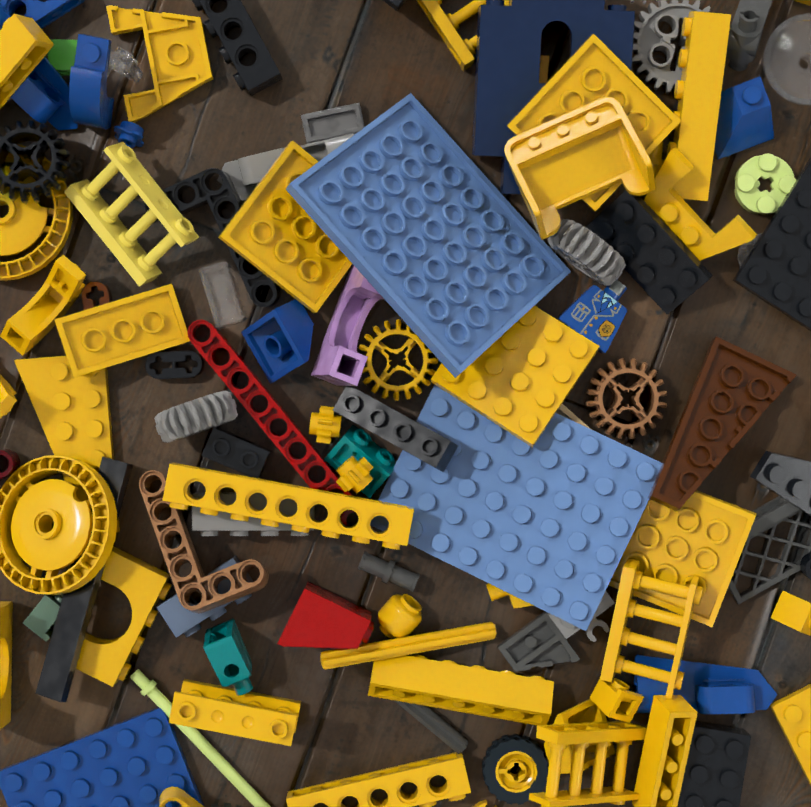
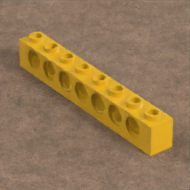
(182, 476)

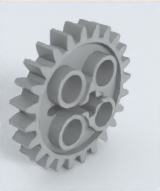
(652, 39)

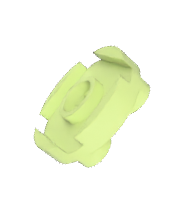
(747, 183)

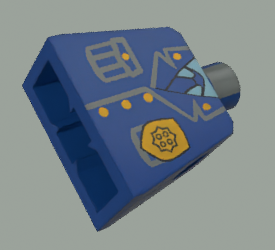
(597, 314)

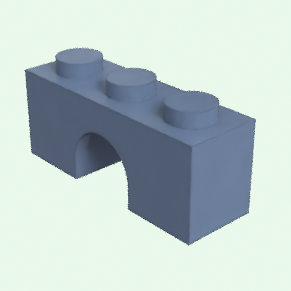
(184, 621)

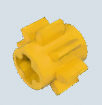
(325, 425)
(354, 474)

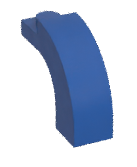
(89, 83)

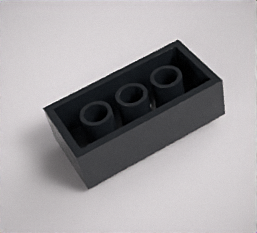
(715, 766)

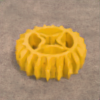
(382, 379)

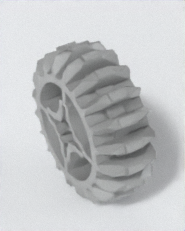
(587, 252)
(196, 416)

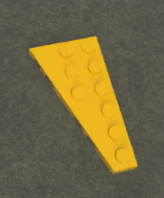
(71, 411)

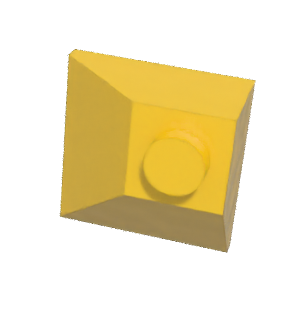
(582, 713)

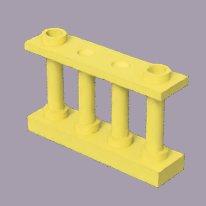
(113, 232)

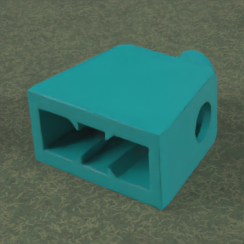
(229, 656)

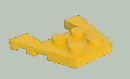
(175, 55)
(684, 220)

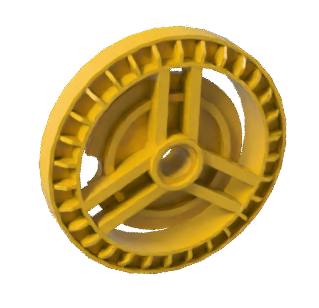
(26, 224)
(27, 529)

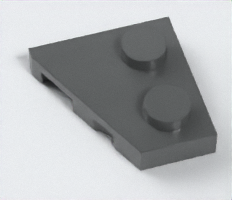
(537, 645)

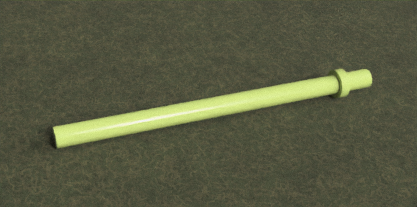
(149, 688)

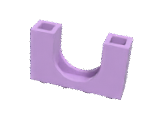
(338, 355)

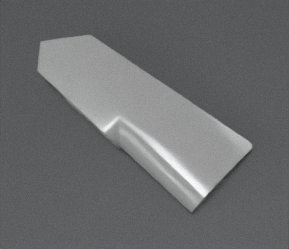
(250, 170)

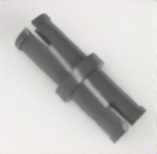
(388, 571)

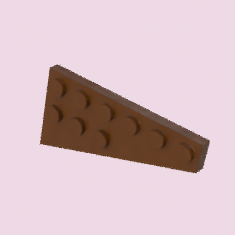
(721, 409)

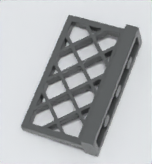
(767, 518)

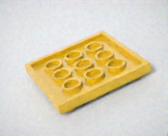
(589, 76)
(283, 238)
(523, 374)
(695, 540)

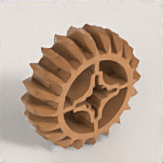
(645, 380)

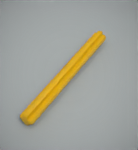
(408, 645)

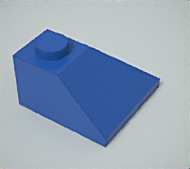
(743, 118)
(281, 339)

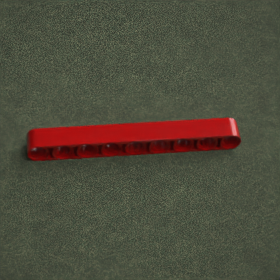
(274, 410)

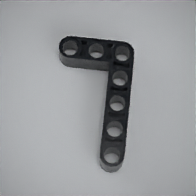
(216, 200)

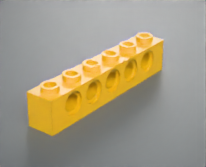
(391, 779)

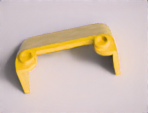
(576, 159)

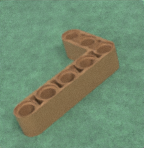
(186, 553)

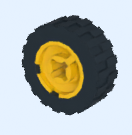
(501, 758)

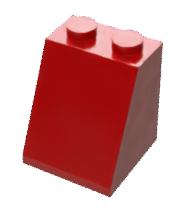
(326, 621)

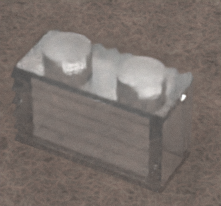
(222, 295)

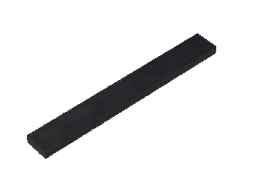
(77, 606)

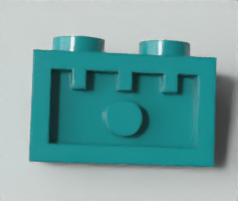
(359, 444)

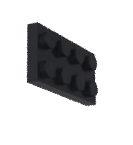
(650, 251)

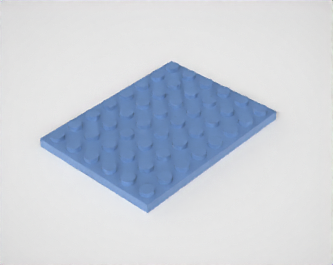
(429, 233)
(525, 517)

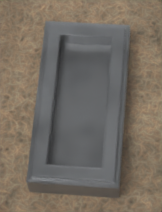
(332, 122)

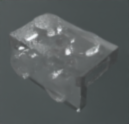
(124, 64)

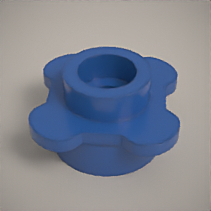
(130, 134)

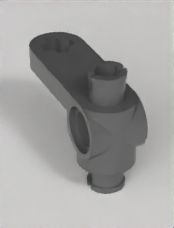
(746, 32)

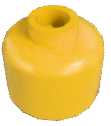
(399, 616)

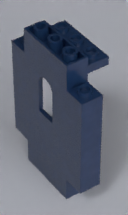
(510, 61)

